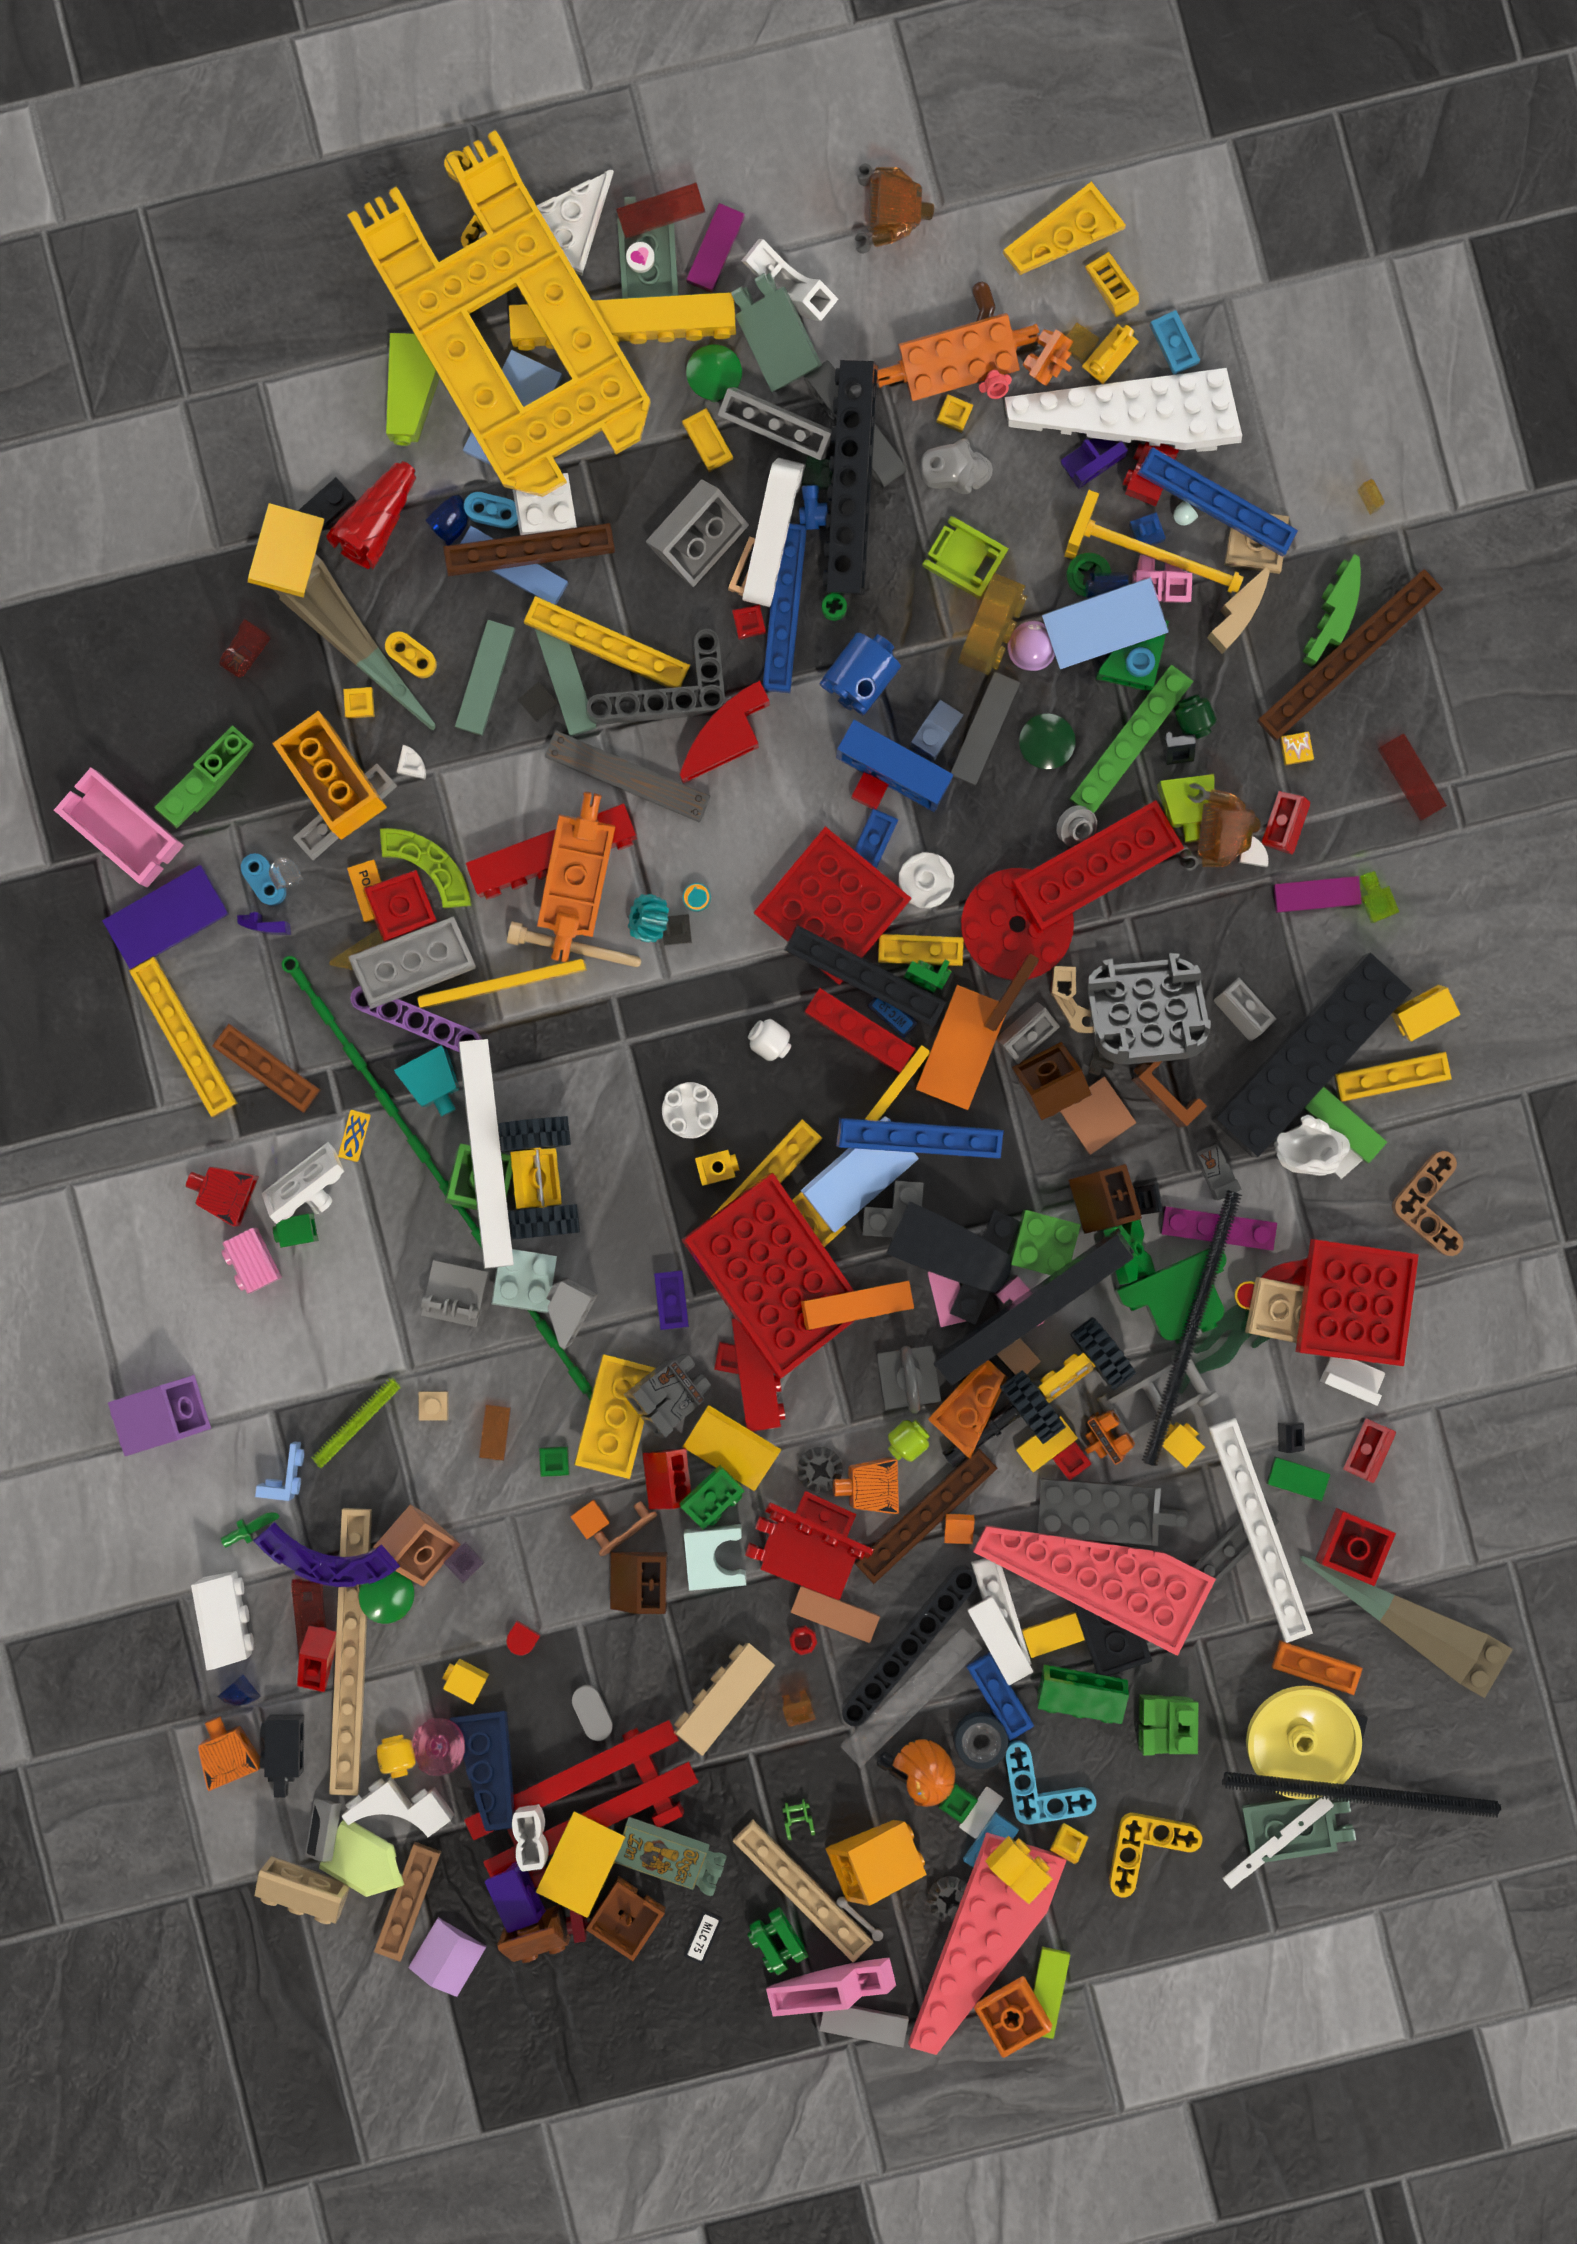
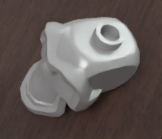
(955, 467)

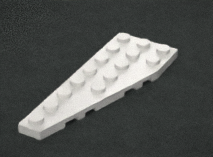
(1172, 409)

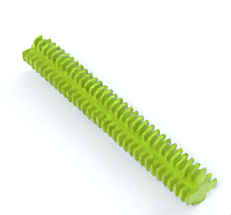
(355, 1424)

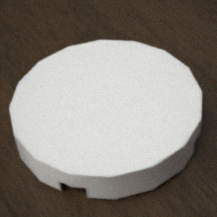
(926, 880)

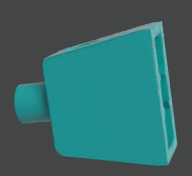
(431, 1079)

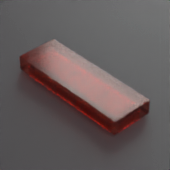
(660, 210)
(1412, 777)

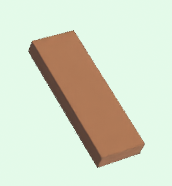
(835, 1614)

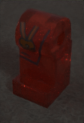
(244, 649)

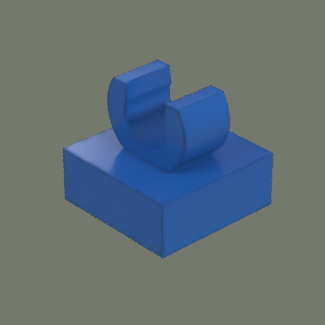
(1147, 529)

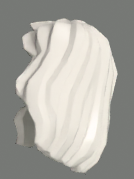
(1311, 1147)

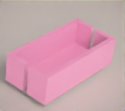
(119, 827)

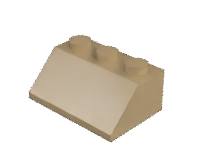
(301, 1890)

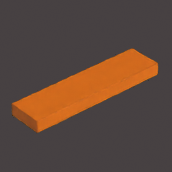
(857, 1305)

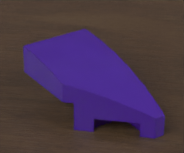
(254, 923)

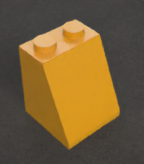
(876, 1862)

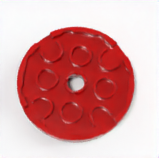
(993, 942)

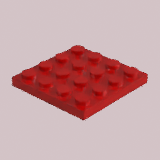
(833, 896)
(1357, 1302)

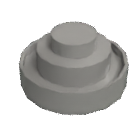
(1076, 825)

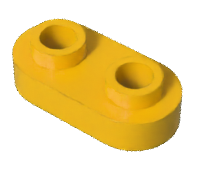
(412, 654)

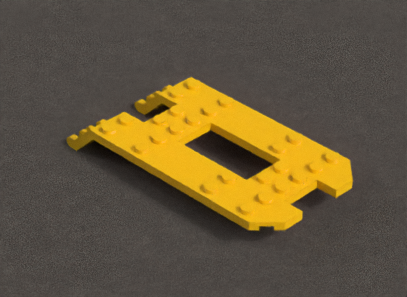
(513, 254)

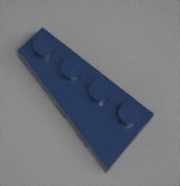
(489, 1766)

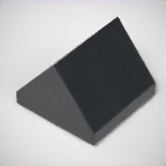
(1149, 1199)
(1291, 1437)

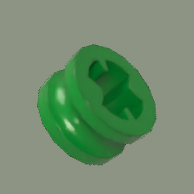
(839, 614)

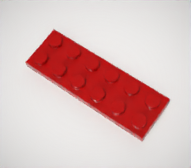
(1097, 865)

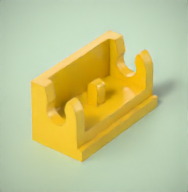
(1425, 1012)

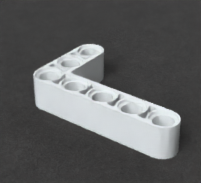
(772, 530)

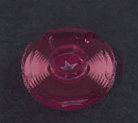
(438, 1746)

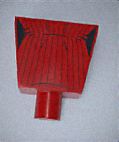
(223, 1193)

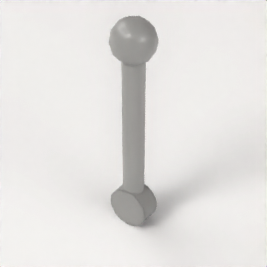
(877, 1933)

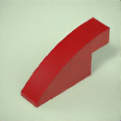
(725, 734)

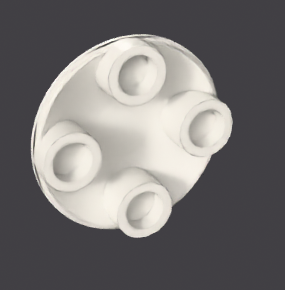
(690, 1110)

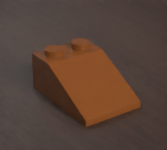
(544, 1936)

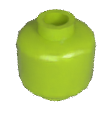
(908, 1440)

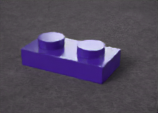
(671, 1300)

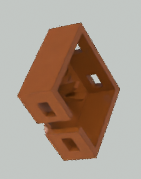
(619, 1929)

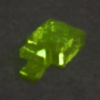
(1378, 902)

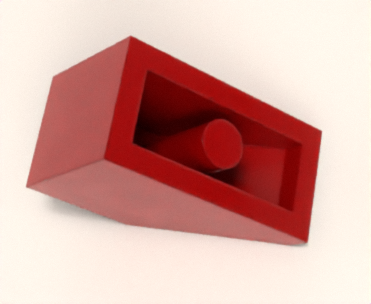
(316, 1658)

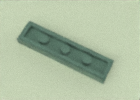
(485, 677)
(566, 683)

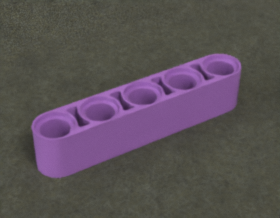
(429, 1027)

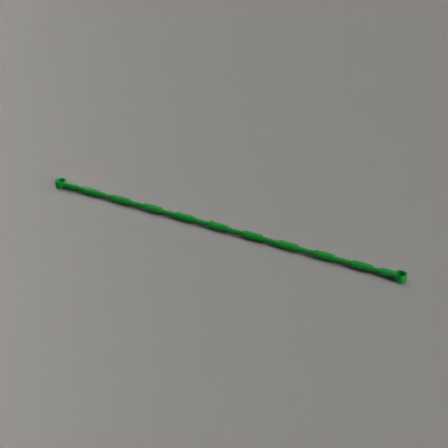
(421, 1152)

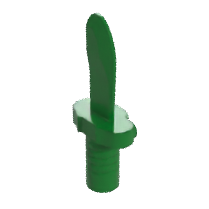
(244, 1531)

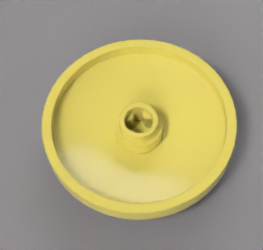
(1304, 1737)

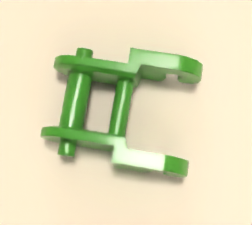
(788, 1823)

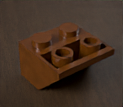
(1105, 1199)
(639, 1582)

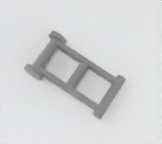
(1202, 1398)

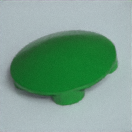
(713, 371)
(387, 1598)

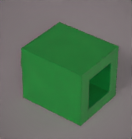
(296, 1230)

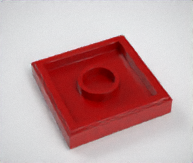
(399, 905)

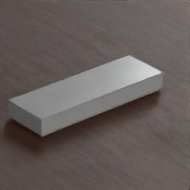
(866, 2025)

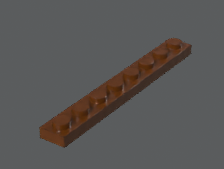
(1349, 655)

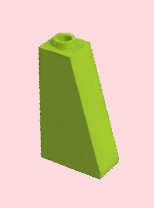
(410, 388)

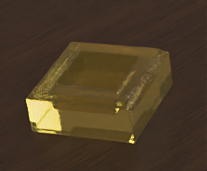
(1083, 342)
(1371, 496)

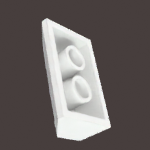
(222, 1619)

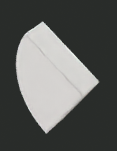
(411, 764)
(1255, 855)

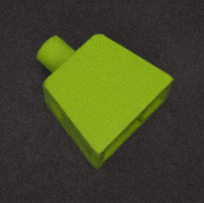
(1179, 808)

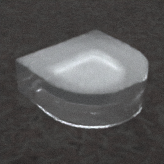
(284, 873)

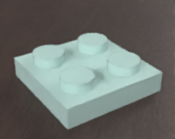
(526, 1282)

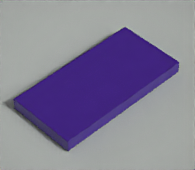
(165, 917)

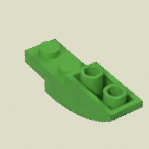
(1341, 605)
(205, 778)

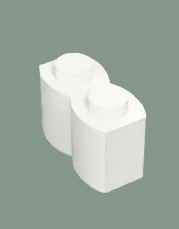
(528, 1830)

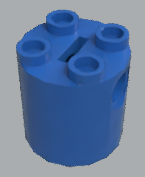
(861, 672)

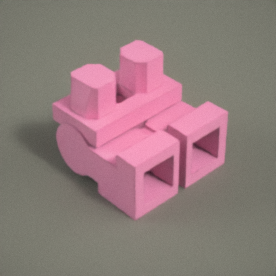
(1170, 585)

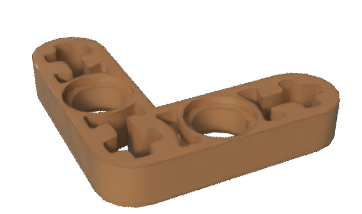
(1420, 1210)

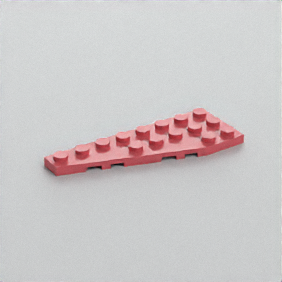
(1123, 1584)
(981, 1942)

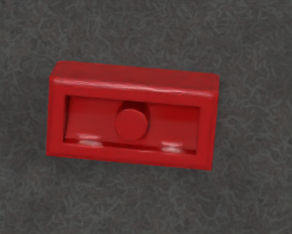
(1286, 822)
(1369, 1450)

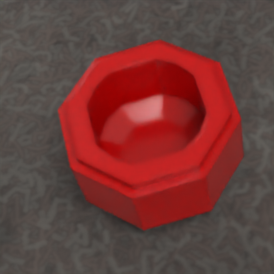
(803, 1640)

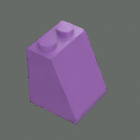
(159, 1415)

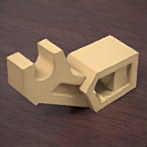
(1069, 1008)

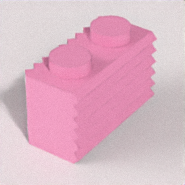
(251, 1261)

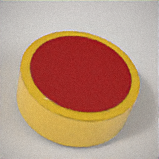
(1243, 1294)

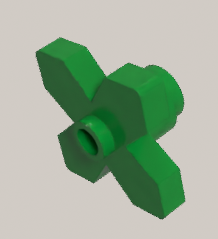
(1142, 1262)

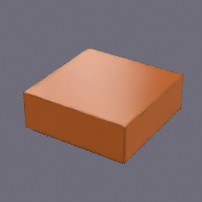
(590, 1519)
(959, 1529)

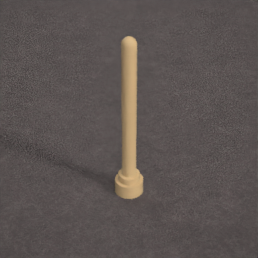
(520, 934)

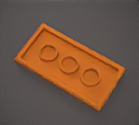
(960, 1049)

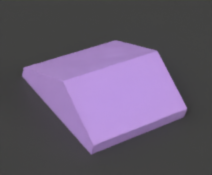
(446, 1957)

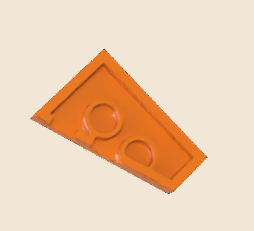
(969, 1407)

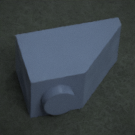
(936, 730)

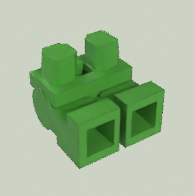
(1168, 1725)

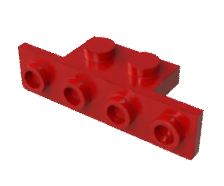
(824, 1520)

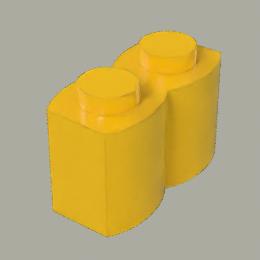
(1019, 1869)

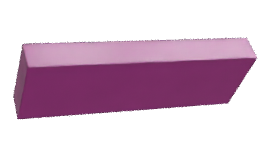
(715, 248)
(1317, 894)

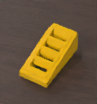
(1120, 300)

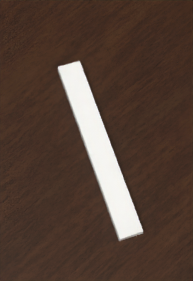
(486, 1154)
(1260, 1530)

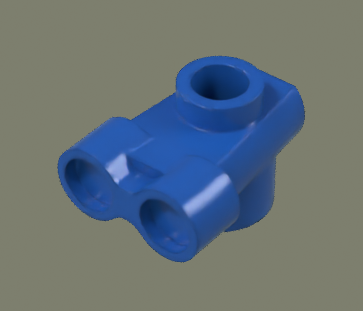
(814, 513)

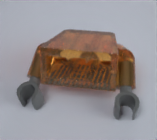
(893, 206)
(1224, 829)

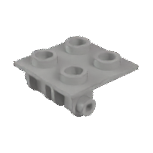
(454, 1293)

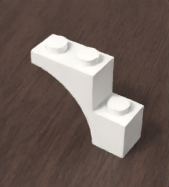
(427, 1811)

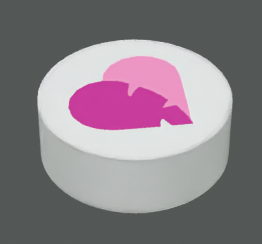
(640, 257)

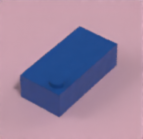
(894, 765)

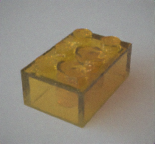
(993, 624)

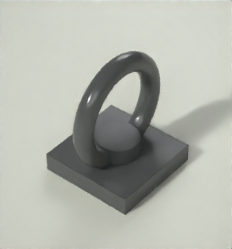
(908, 1377)

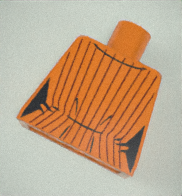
(871, 1486)
(226, 1754)

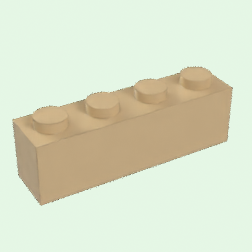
(723, 1699)

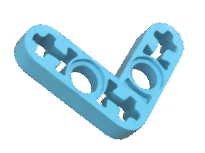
(1040, 1800)

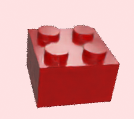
(1355, 1546)

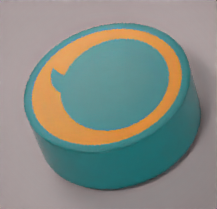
(696, 897)

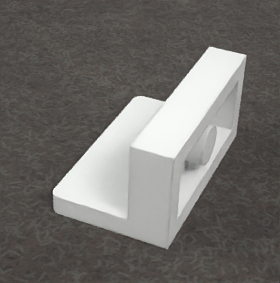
(1354, 1378)

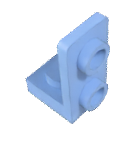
(274, 1489)

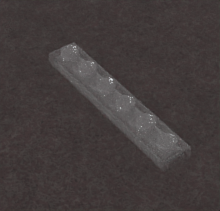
(911, 1696)

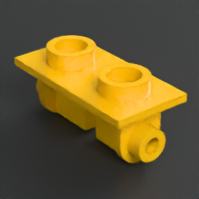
(1111, 353)

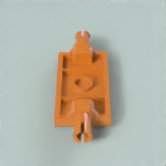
(958, 356)
(575, 876)

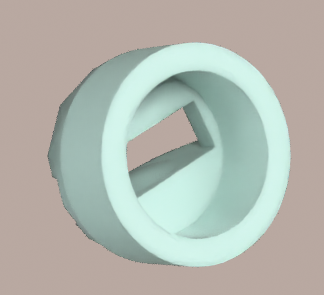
(1185, 514)

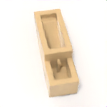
(1239, 612)

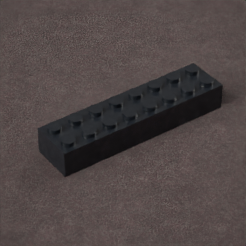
(1311, 1055)

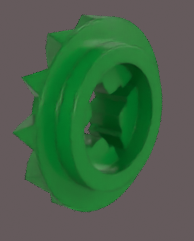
(1084, 562)

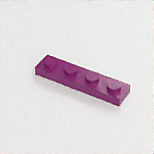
(1202, 1226)

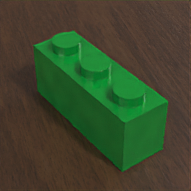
(1082, 1694)

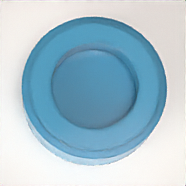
(1140, 662)

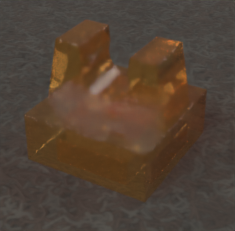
(798, 1712)

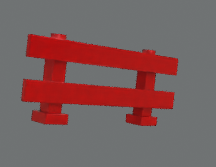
(654, 1791)

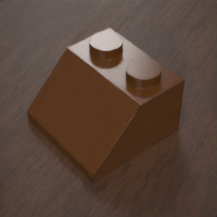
(1052, 1081)

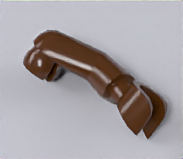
(984, 300)

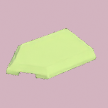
(363, 1861)

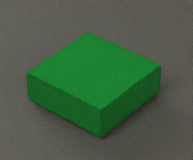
(554, 1461)
(958, 1803)

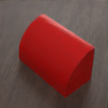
(666, 1478)

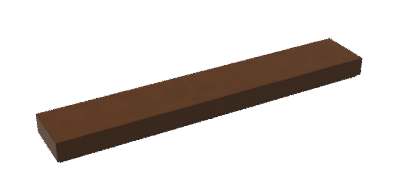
(529, 549)
(926, 1515)

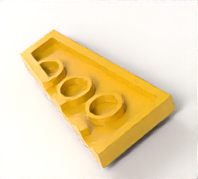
(1069, 227)

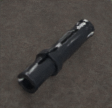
(993, 1427)

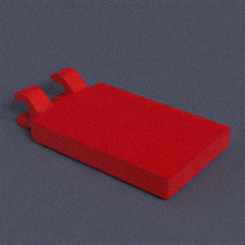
(802, 1558)

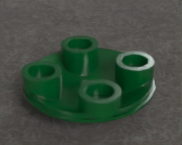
(1047, 741)

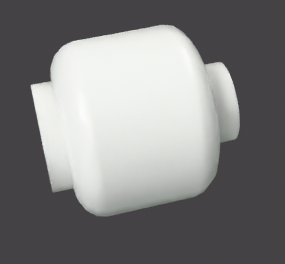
(769, 1039)

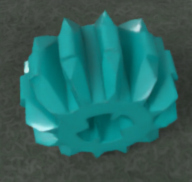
(648, 918)

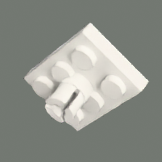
(304, 1184)

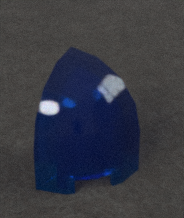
(449, 519)
(239, 1693)

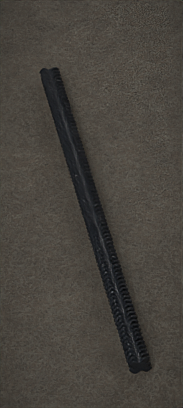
(1190, 1330)
(1361, 1793)

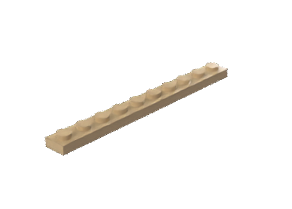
(349, 1663)

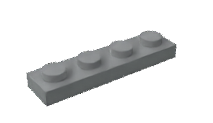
(317, 835)

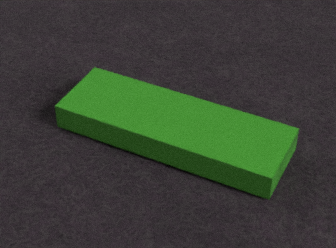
(1362, 1138)

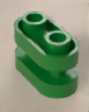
(762, 1937)

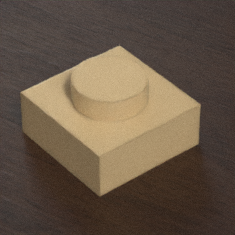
(433, 1405)

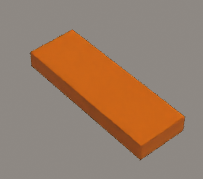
(1317, 1667)

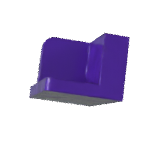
(1092, 459)
(515, 1898)

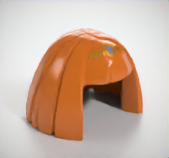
(928, 1771)

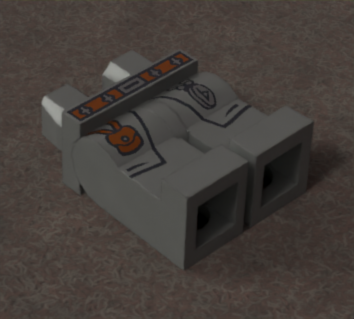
(668, 1394)

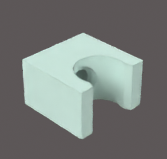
(700, 1557)

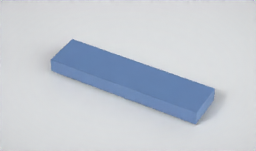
(530, 578)

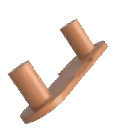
(646, 1518)

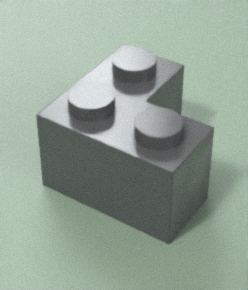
(884, 1221)

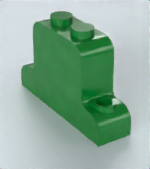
(1170, 1295)

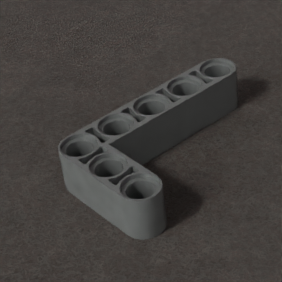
(669, 695)

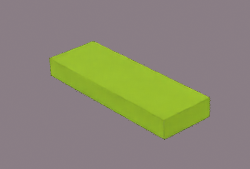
(1050, 1983)

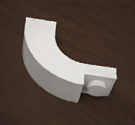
(808, 295)

